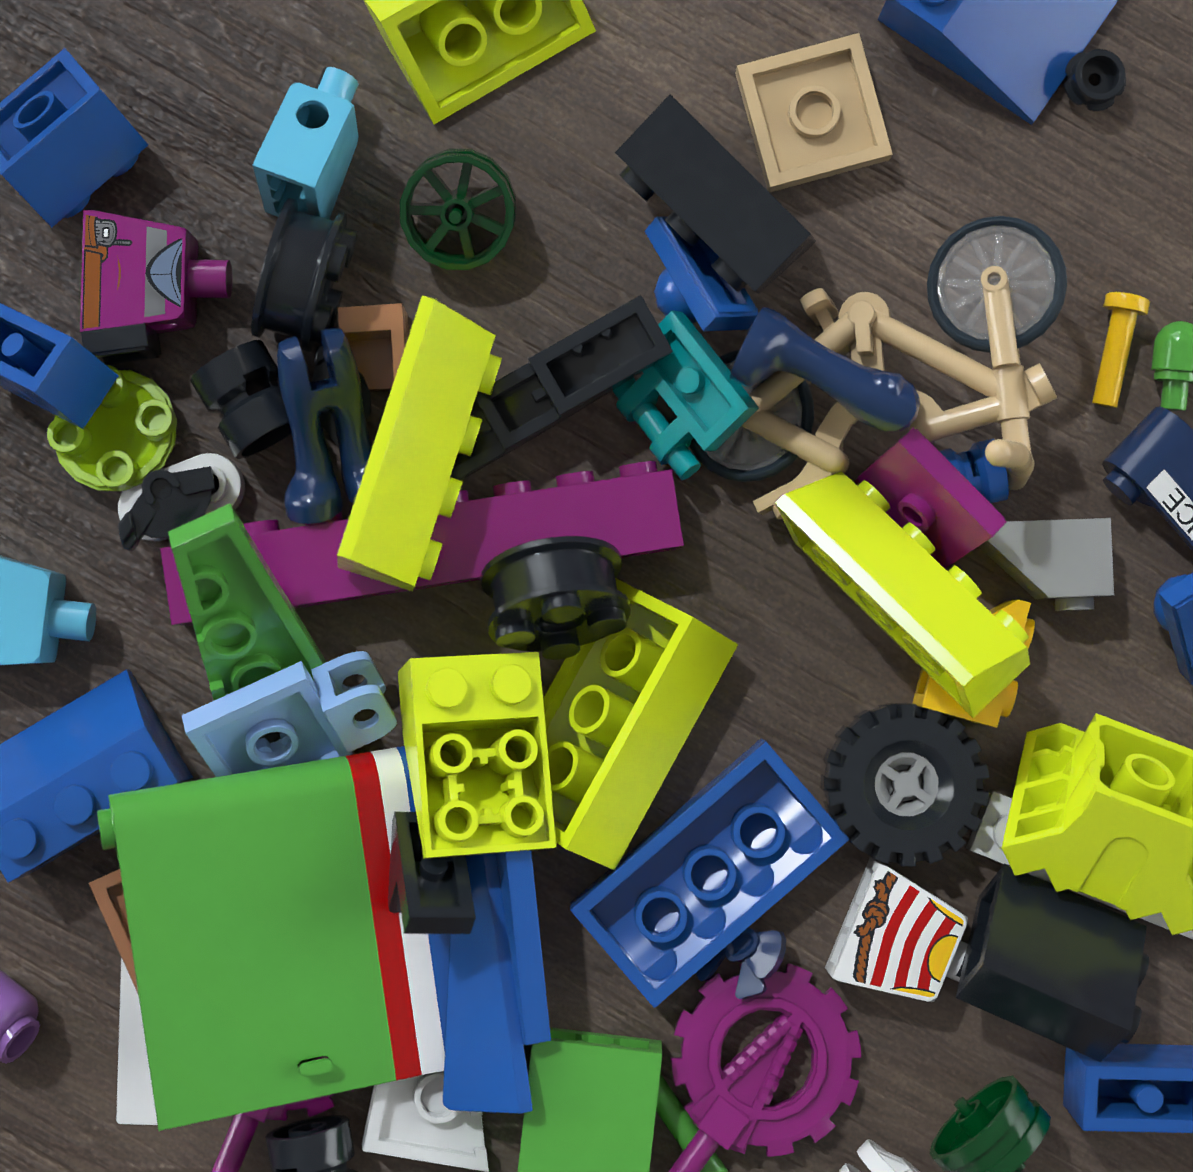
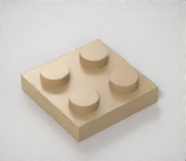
(813, 112)

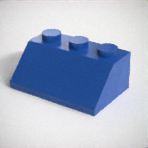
(68, 766)

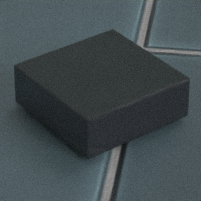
(122, 343)

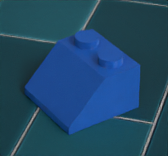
(63, 139)

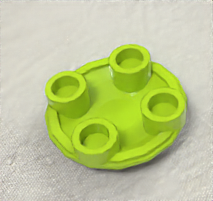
(122, 439)

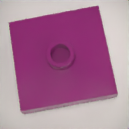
(933, 497)

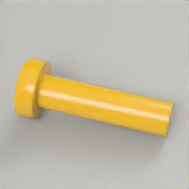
(1117, 345)

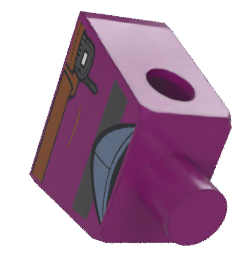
(144, 274)

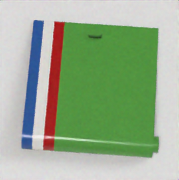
(274, 936)

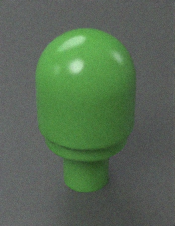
(1174, 363)

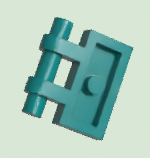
(696, 390)

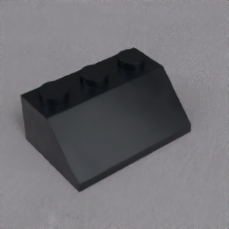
(712, 198)

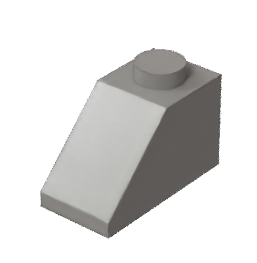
(1057, 559)

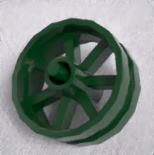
(458, 210)
(991, 1130)

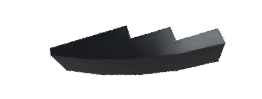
(563, 382)

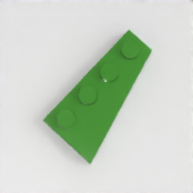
(237, 604)

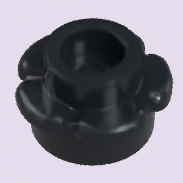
(1109, 71)

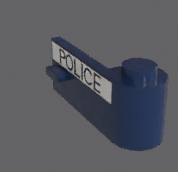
(1156, 469)

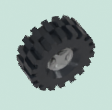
(930, 801)

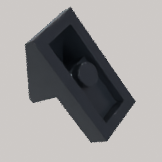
(429, 891)

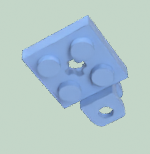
(309, 714)

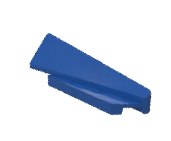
(495, 990)

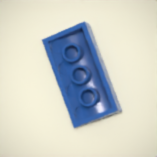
(708, 872)

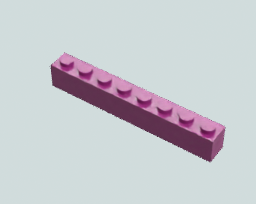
(630, 512)

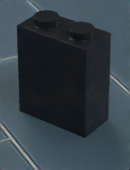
(1054, 964)

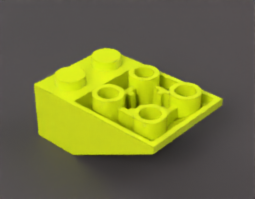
(477, 753)

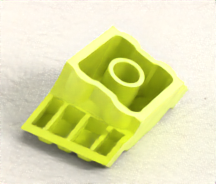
(1107, 817)

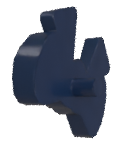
(760, 958)

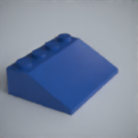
(1001, 46)

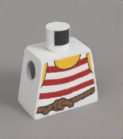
(898, 937)

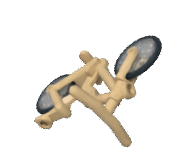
(988, 290)

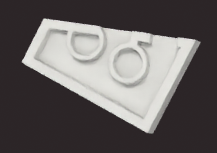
(412, 1123)

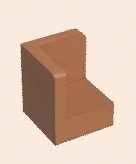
(377, 340)

